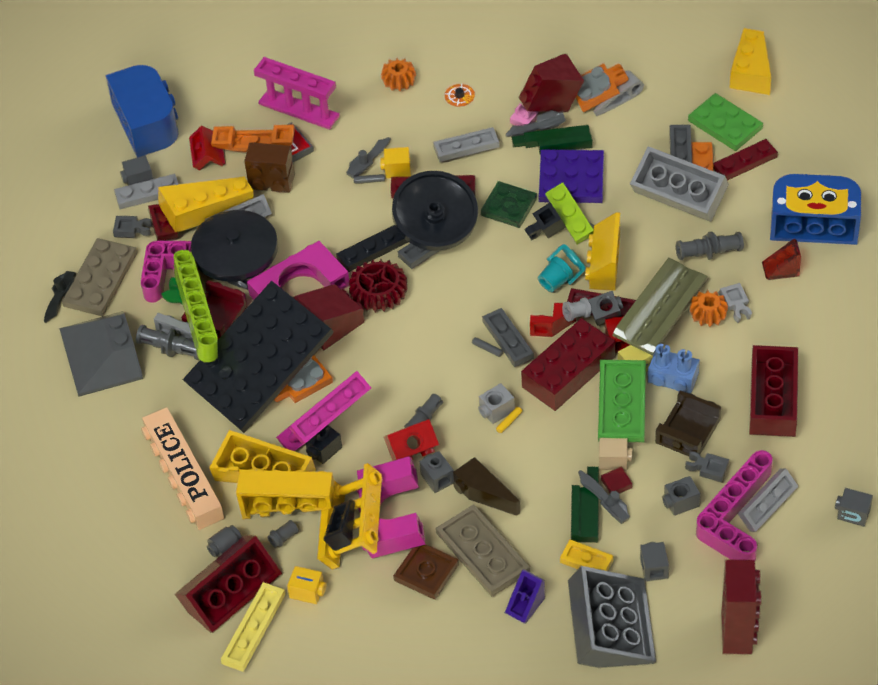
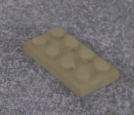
(99, 277)
(482, 550)

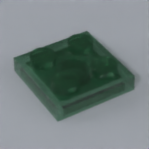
(508, 204)

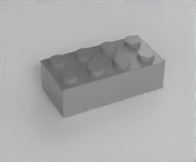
(679, 183)

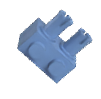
(673, 369)

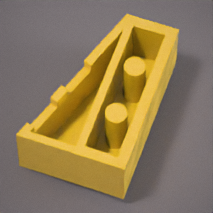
(751, 64)

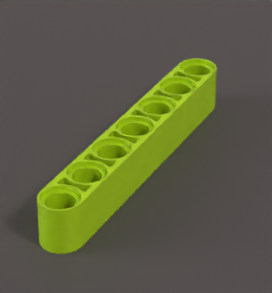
(195, 306)

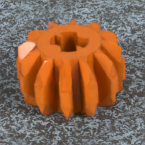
(398, 74)
(708, 308)

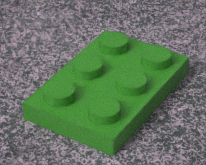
(725, 122)

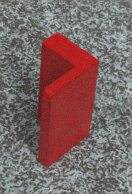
(202, 150)

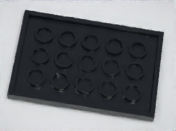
(259, 356)

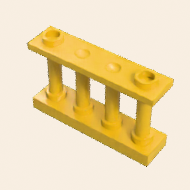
(367, 521)

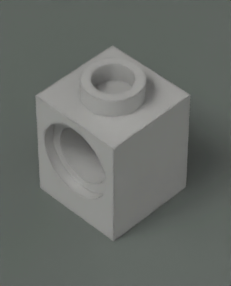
(496, 403)

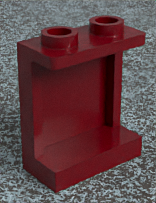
(224, 305)

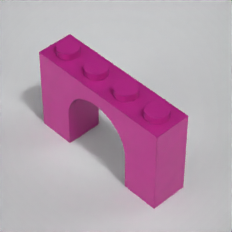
(312, 262)
(403, 531)

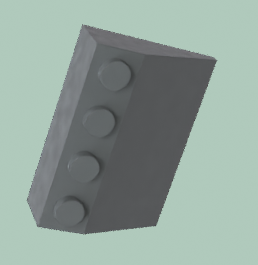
(610, 619)

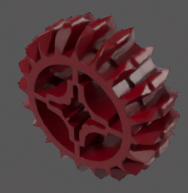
(377, 279)

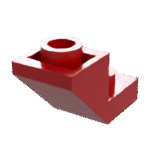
(549, 325)

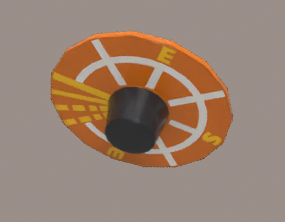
(459, 95)

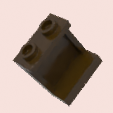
(688, 424)

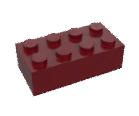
(567, 364)
(774, 391)
(740, 606)

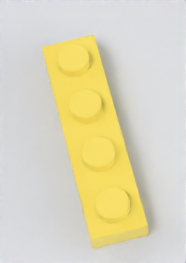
(253, 627)

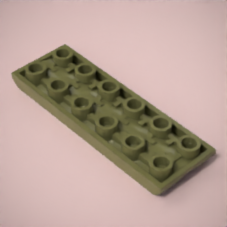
(660, 306)

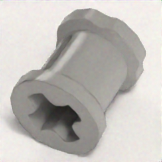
(576, 309)

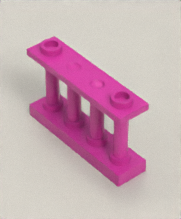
(301, 81)
(324, 412)

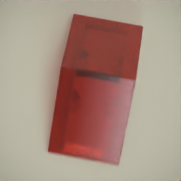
(784, 262)

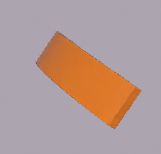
(238, 140)

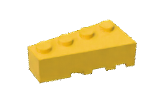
(192, 203)
(246, 453)
(283, 491)

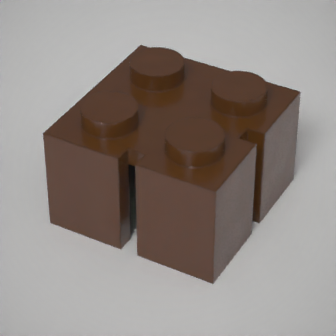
(269, 167)

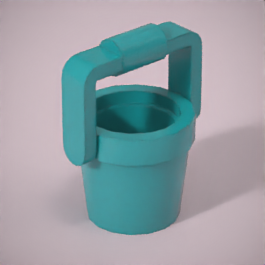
(558, 271)

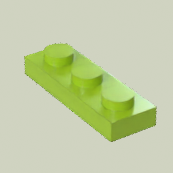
(570, 213)

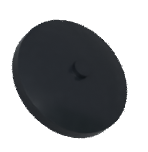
(434, 210)
(234, 245)

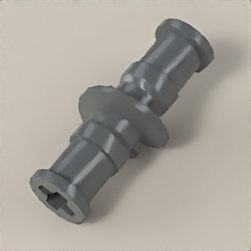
(709, 244)
(168, 342)

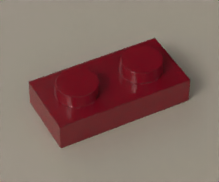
(160, 224)

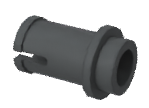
(280, 535)

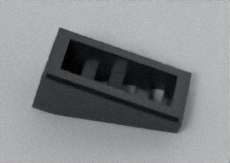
(340, 527)

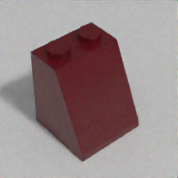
(552, 86)
(334, 309)

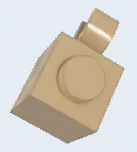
(614, 453)

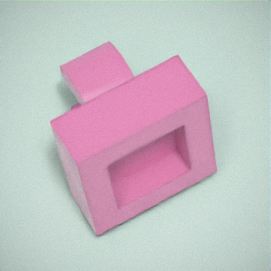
(522, 116)

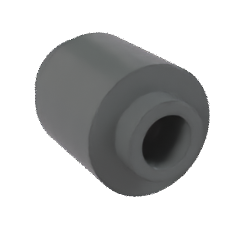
(223, 540)

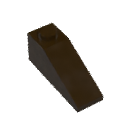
(484, 488)

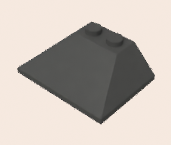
(101, 353)

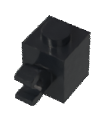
(547, 221)
(324, 444)

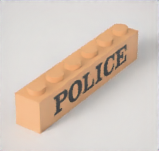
(182, 469)

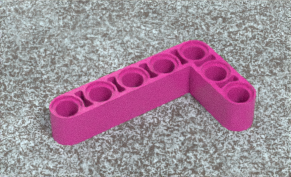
(157, 259)
(725, 501)

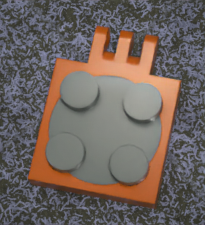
(600, 85)
(306, 382)

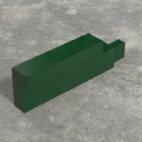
(556, 139)
(585, 511)

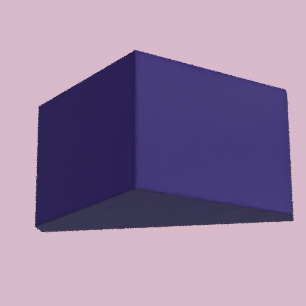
(526, 596)

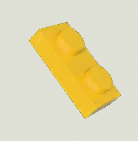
(579, 555)

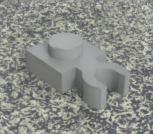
(736, 301)

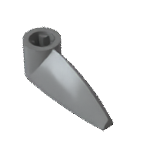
(627, 91)

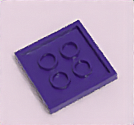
(577, 169)

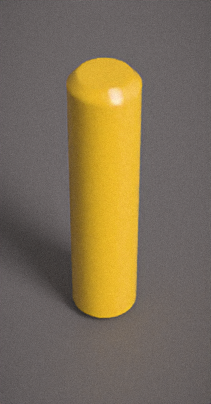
(509, 419)

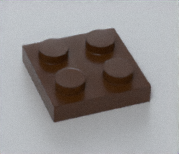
(426, 570)

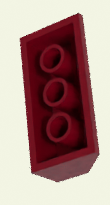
(228, 583)

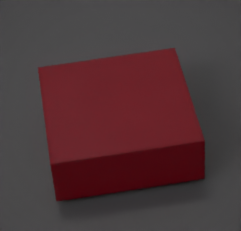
(616, 481)

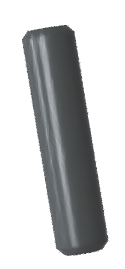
(369, 178)
(486, 346)

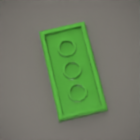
(622, 399)

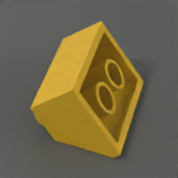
(604, 254)

